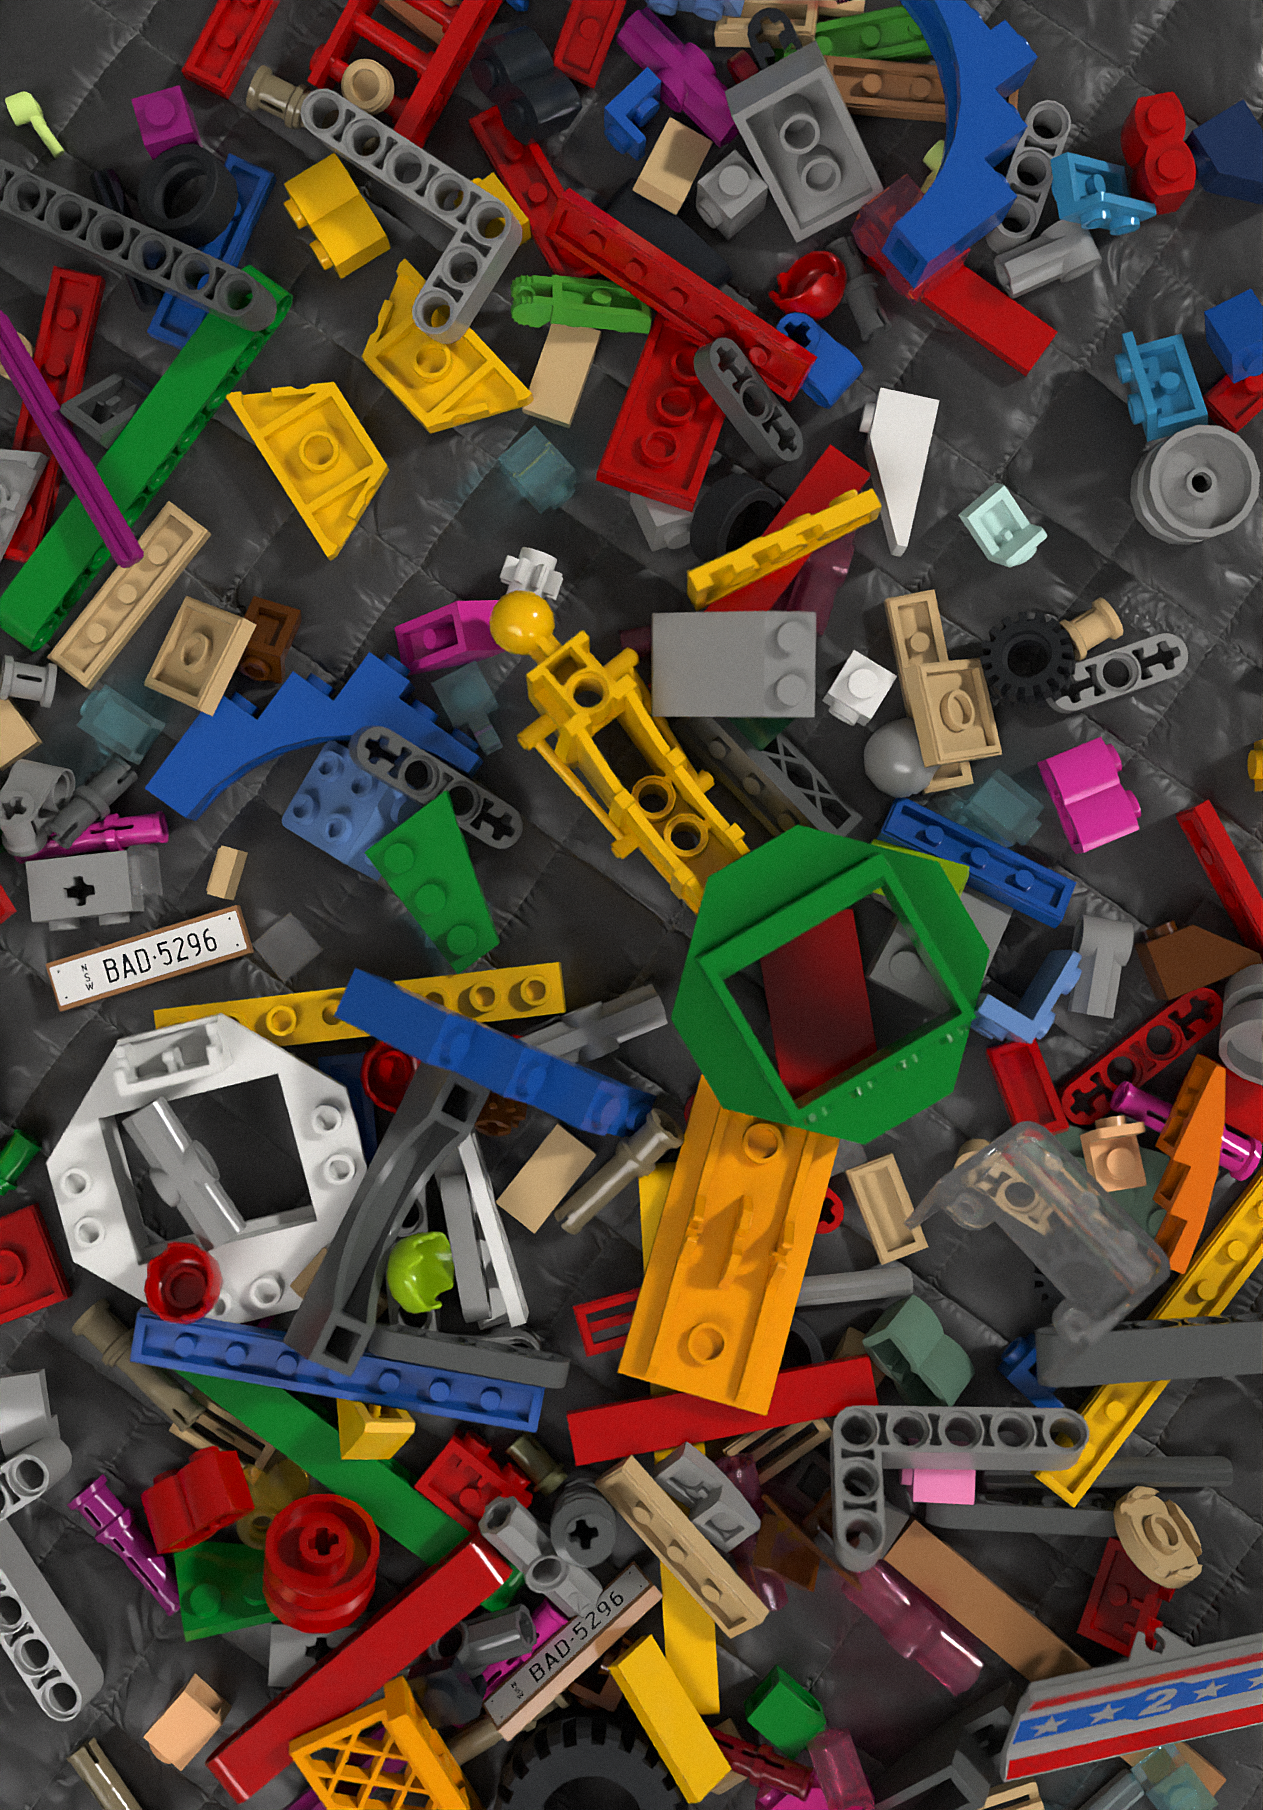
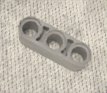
(1034, 157)

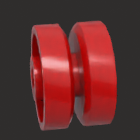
(320, 1563)

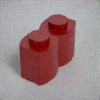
(1156, 152)
(196, 1500)

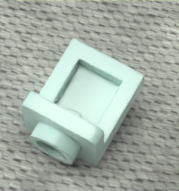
(1002, 527)

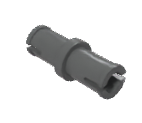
(860, 290)
(91, 802)

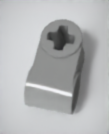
(29, 801)

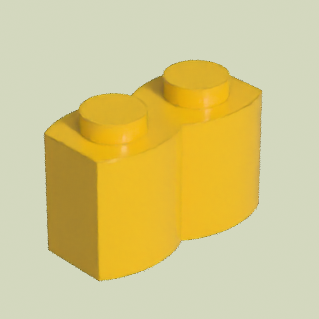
(336, 216)

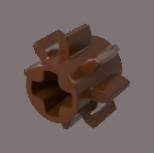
(500, 1115)

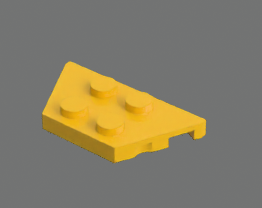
(432, 379)
(316, 455)

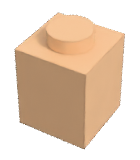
(187, 1723)

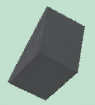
(106, 407)

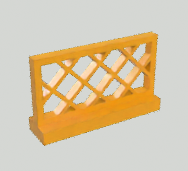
(414, 1742)

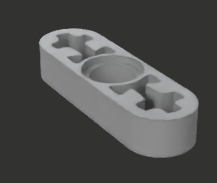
(1154, 674)
(466, 1248)

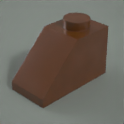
(1189, 958)

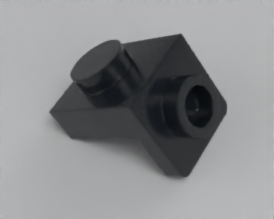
(446, 1691)

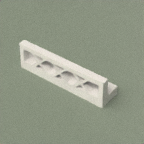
(502, 1276)

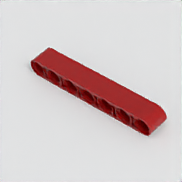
(360, 1664)

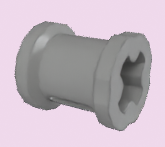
(27, 681)

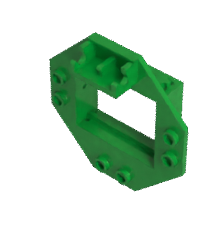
(778, 896)

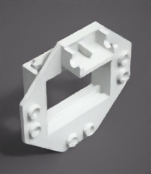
(177, 1062)

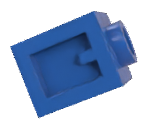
(630, 107)
(1016, 1361)

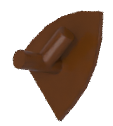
(809, 1530)

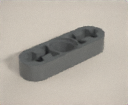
(737, 368)

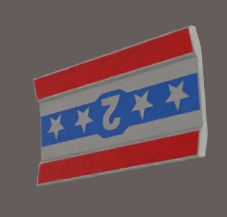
(1136, 1704)

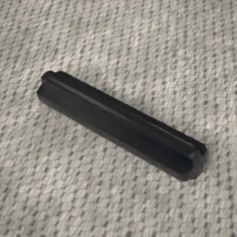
(111, 195)

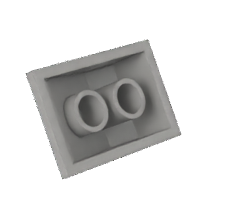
(804, 141)
(733, 664)
(901, 968)

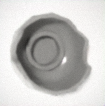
(896, 761)

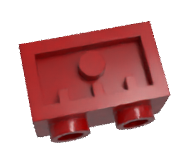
(469, 1478)
(1122, 1602)

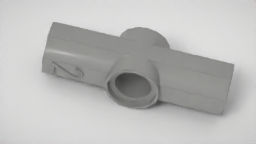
(601, 1026)
(184, 1174)
(530, 1549)

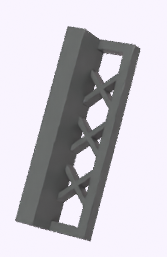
(762, 777)

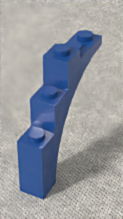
(982, 130)
(301, 715)
(492, 1057)

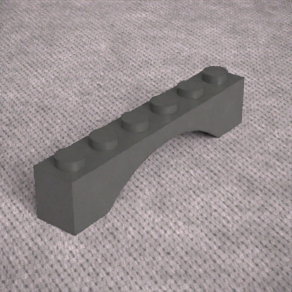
(344, 1294)

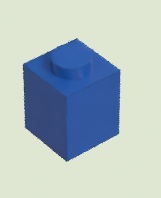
(1236, 335)

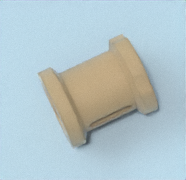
(1092, 628)

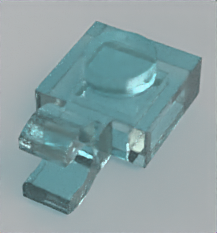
(468, 701)

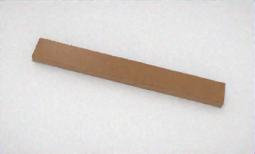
(1002, 1621)

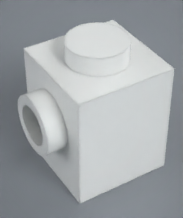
(858, 690)

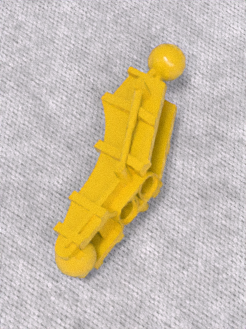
(524, 626)

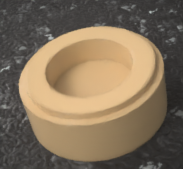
(368, 86)

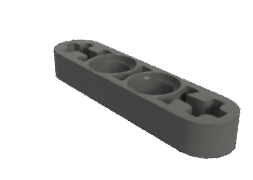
(439, 780)
(469, 1355)
(1026, 1515)

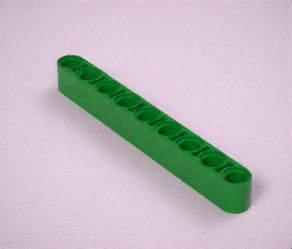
(135, 468)
(383, 1488)

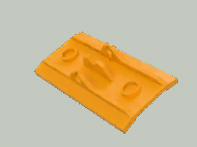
(729, 1256)

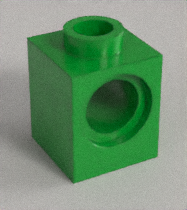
(784, 1712)

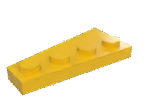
(781, 548)

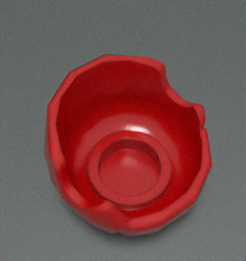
(811, 285)
(387, 1074)
(183, 1283)

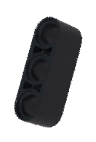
(668, 234)

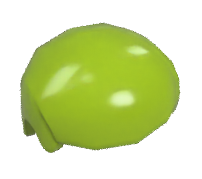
(420, 1270)

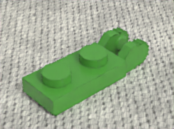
(577, 304)

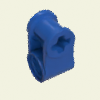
(835, 364)

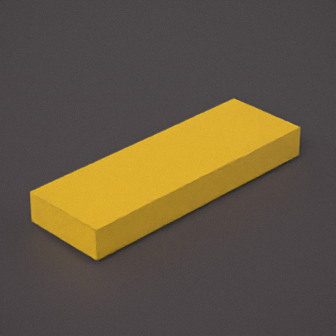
(670, 1718)

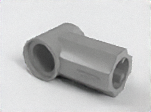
(1059, 253)
(1104, 951)

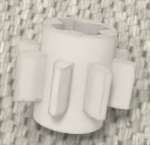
(533, 573)

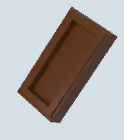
(785, 1554)

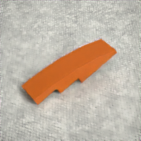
(1194, 1146)

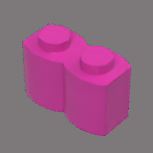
(1089, 795)

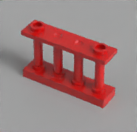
(437, 70)

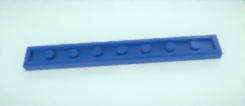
(263, 1359)

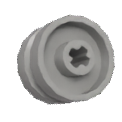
(1223, 478)
(1243, 1024)

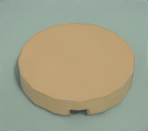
(1158, 1537)

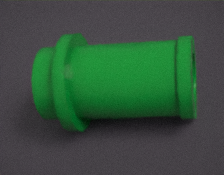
(15, 1158)

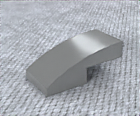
(25, 1411)
(713, 1500)

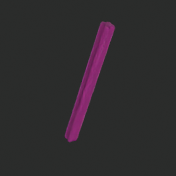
(67, 448)

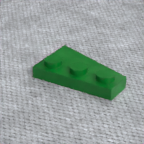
(435, 880)
(221, 1589)

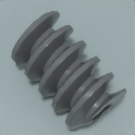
(579, 1541)

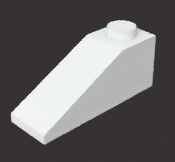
(896, 452)

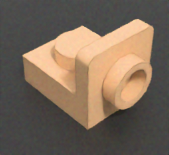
(1114, 1154)

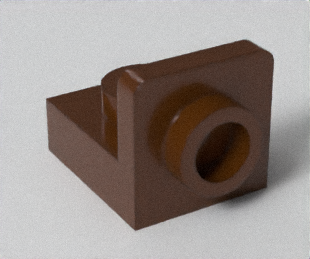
(270, 640)
(597, 1691)

